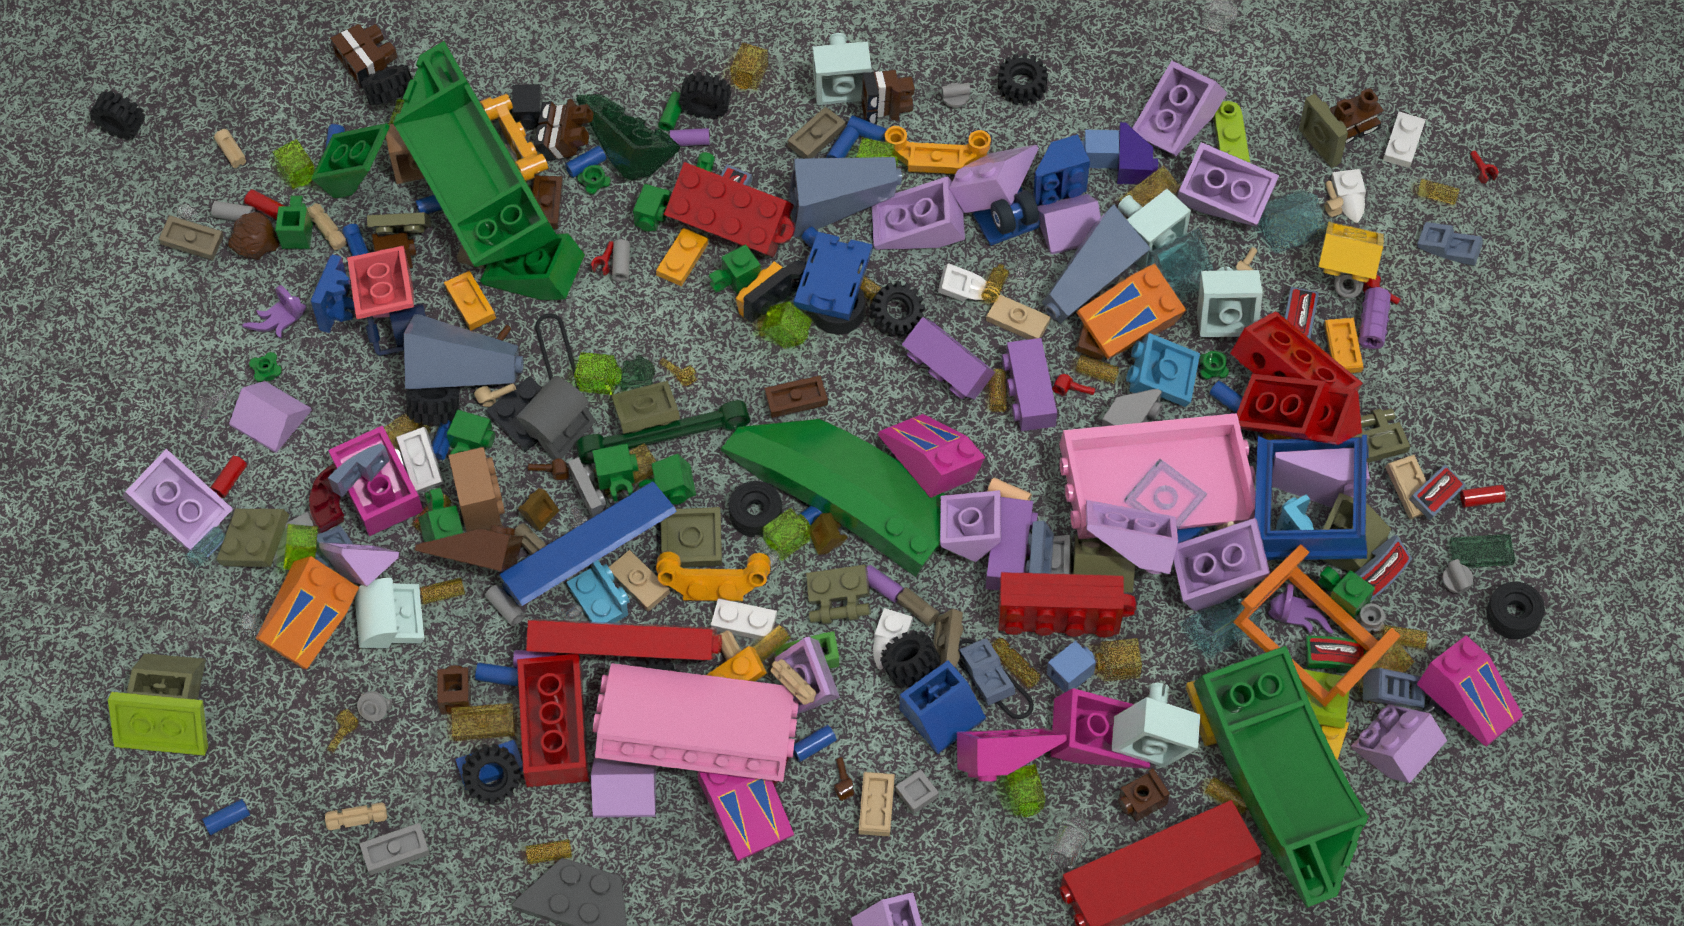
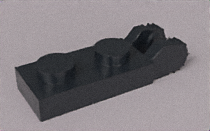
(773, 290)

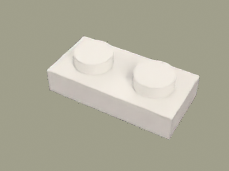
(1404, 139)
(420, 459)
(743, 619)

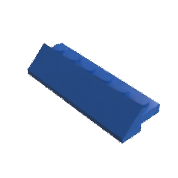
(586, 543)

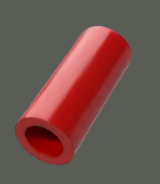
(262, 203)
(228, 476)
(1482, 496)

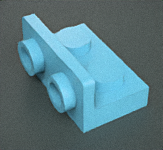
(1294, 516)
(599, 595)

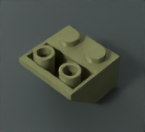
(1342, 518)
(1098, 558)
(167, 676)

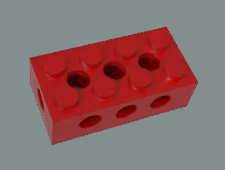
(1288, 354)

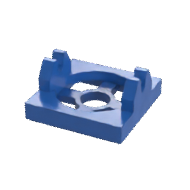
(331, 293)

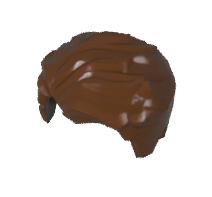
(253, 236)

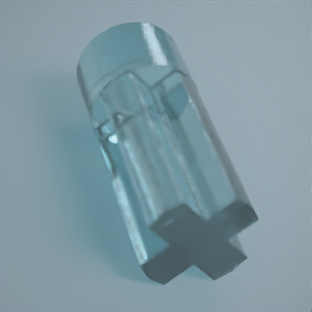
(205, 546)

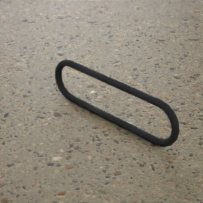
(537, 327)
(1018, 687)

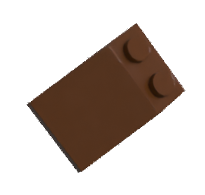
(489, 548)

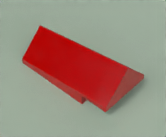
(1300, 409)

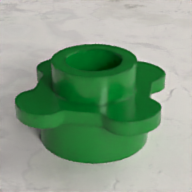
(590, 173)
(1216, 358)
(265, 374)

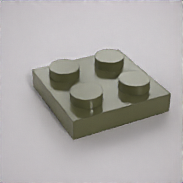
(1323, 130)
(388, 223)
(645, 407)
(694, 536)
(252, 537)

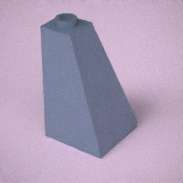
(839, 187)
(1100, 259)
(453, 356)

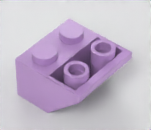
(1400, 742)
(890, 912)

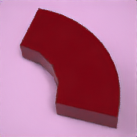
(324, 502)

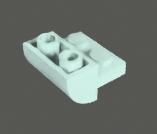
(388, 614)

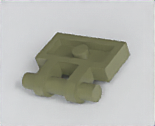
(1384, 439)
(838, 585)

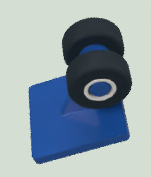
(1007, 220)

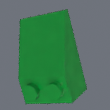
(348, 159)
(538, 274)

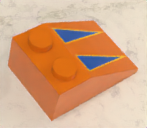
(1131, 311)
(306, 611)

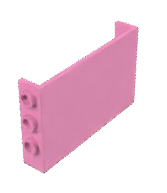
(1207, 450)
(695, 722)

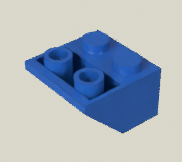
(1062, 171)
(941, 706)

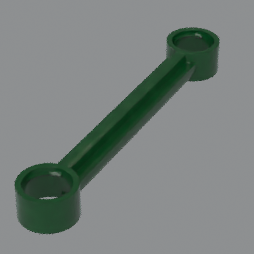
(729, 416)

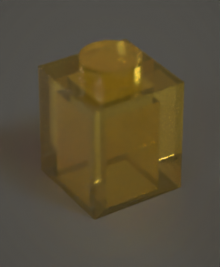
(749, 66)
(1119, 659)

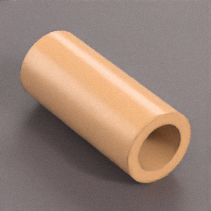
(1008, 490)

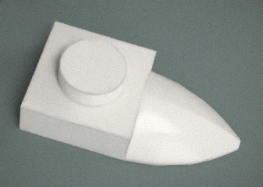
(1351, 189)
(961, 283)
(889, 626)

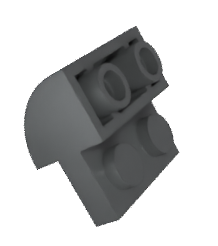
(557, 417)

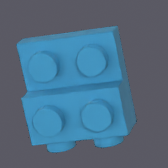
(1163, 367)

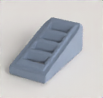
(1377, 689)

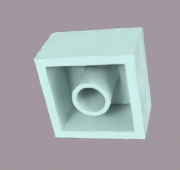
(840, 70)
(1157, 221)
(1228, 301)
(1156, 729)

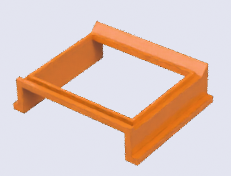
(1289, 570)

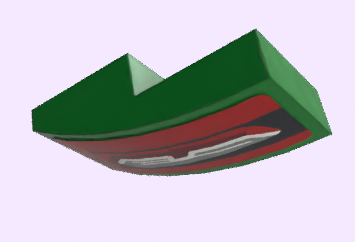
(1332, 652)

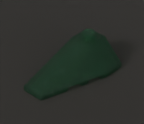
(626, 140)

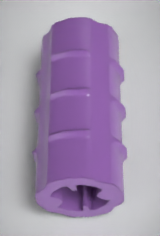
(1374, 318)

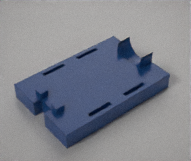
(833, 276)

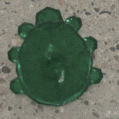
(636, 373)

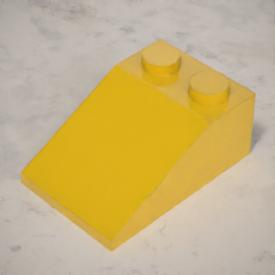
(1351, 251)

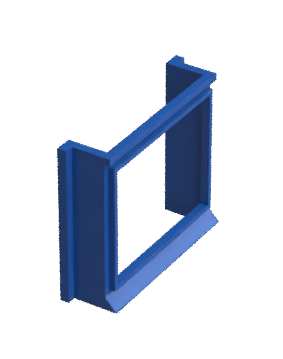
(1320, 543)

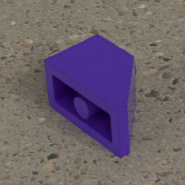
(1135, 157)

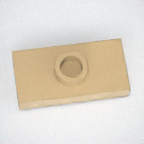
(1018, 318)
(1407, 479)
(639, 581)
(876, 804)

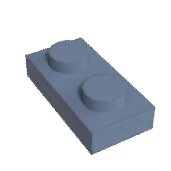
(1041, 548)

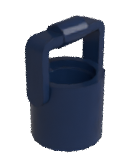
(400, 321)

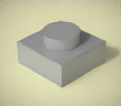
(917, 791)

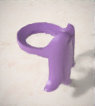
(280, 315)
(1296, 611)

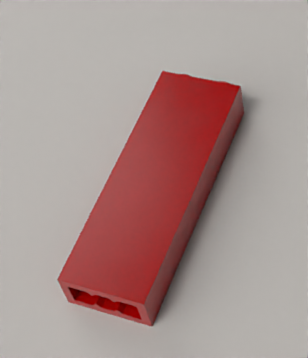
(623, 639)
(1161, 868)

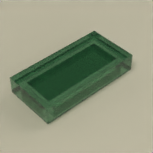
(1483, 550)

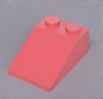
(381, 282)

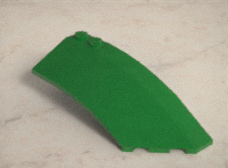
(468, 163)
(849, 480)
(1285, 770)

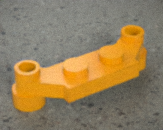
(937, 157)
(528, 160)
(712, 583)

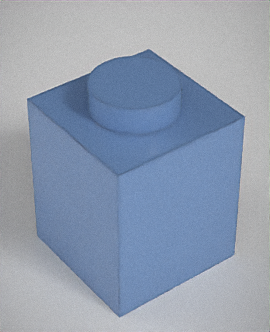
(1102, 148)
(1071, 667)

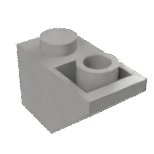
(1134, 408)

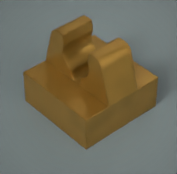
(539, 509)
(825, 534)

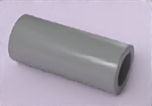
(229, 210)
(621, 260)
(505, 605)

